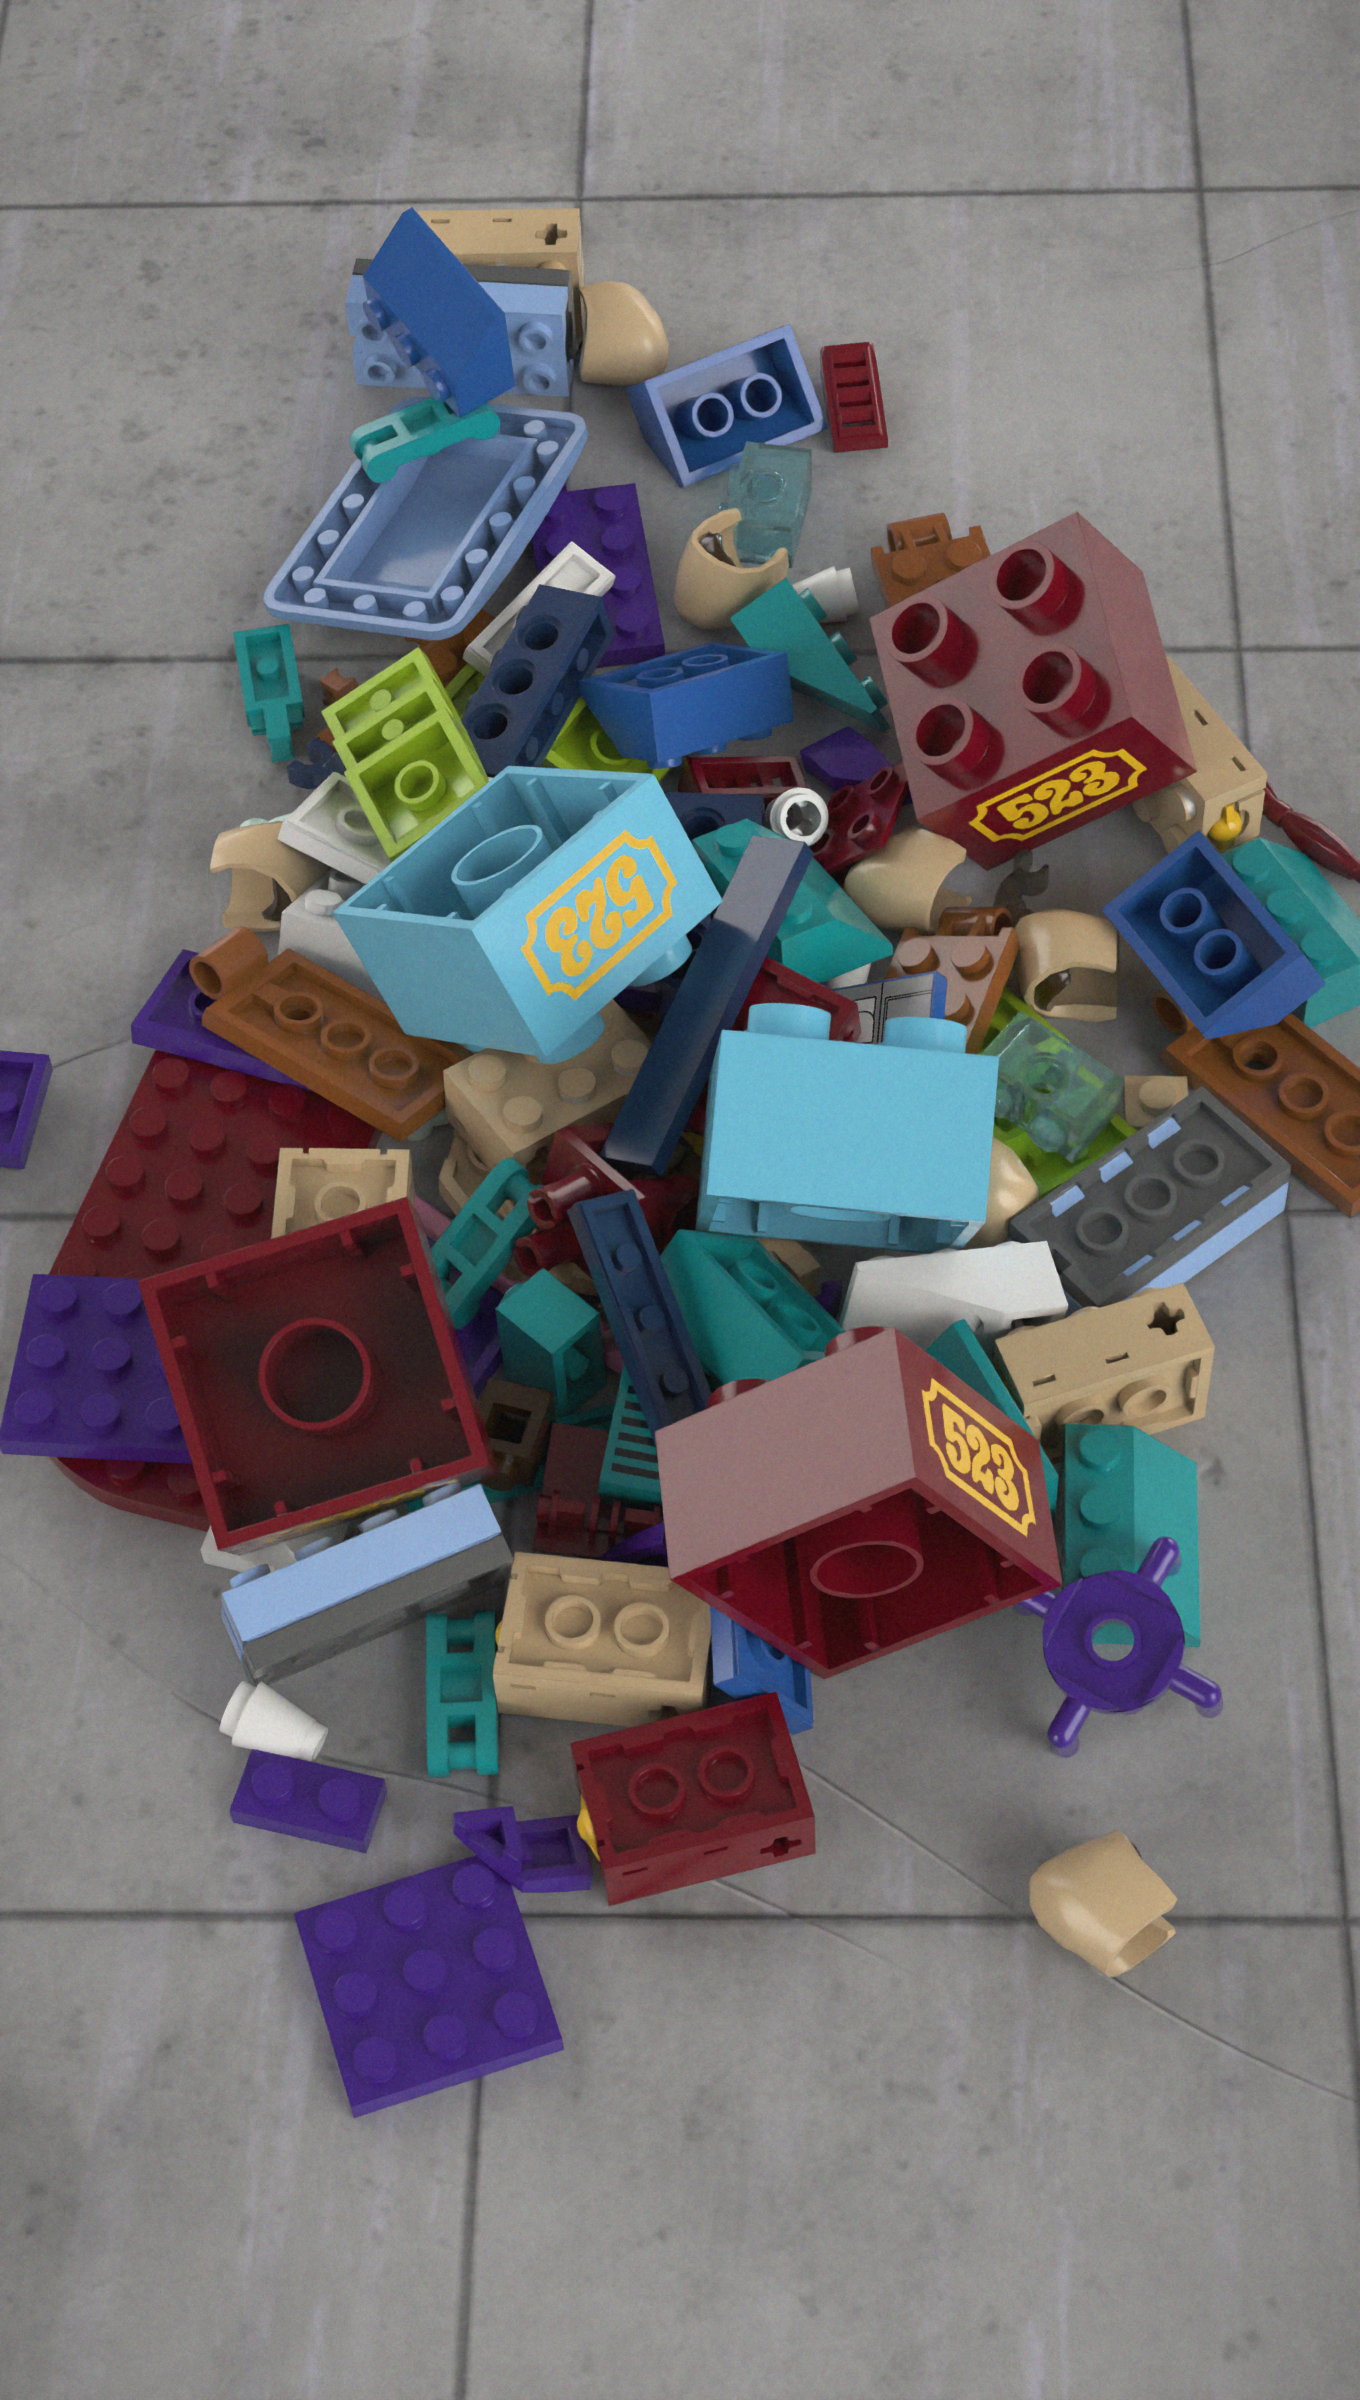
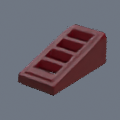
(848, 367)
(720, 774)

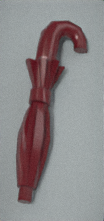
(1311, 837)

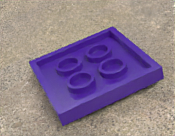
(89, 1376)
(427, 1983)

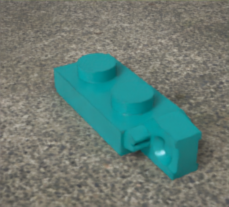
(270, 686)

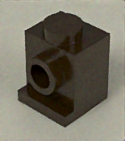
(518, 1429)

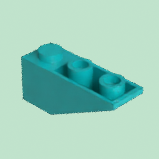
(816, 662)

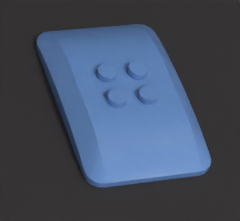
(433, 538)

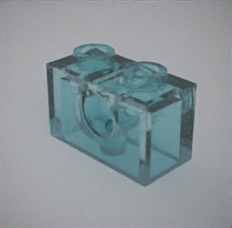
(773, 496)
(1083, 1089)

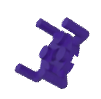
(1139, 1677)

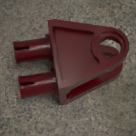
(579, 1174)

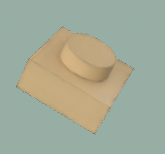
(1150, 1097)

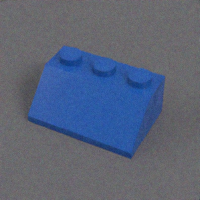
(438, 317)
(710, 407)
(691, 701)
(1212, 942)

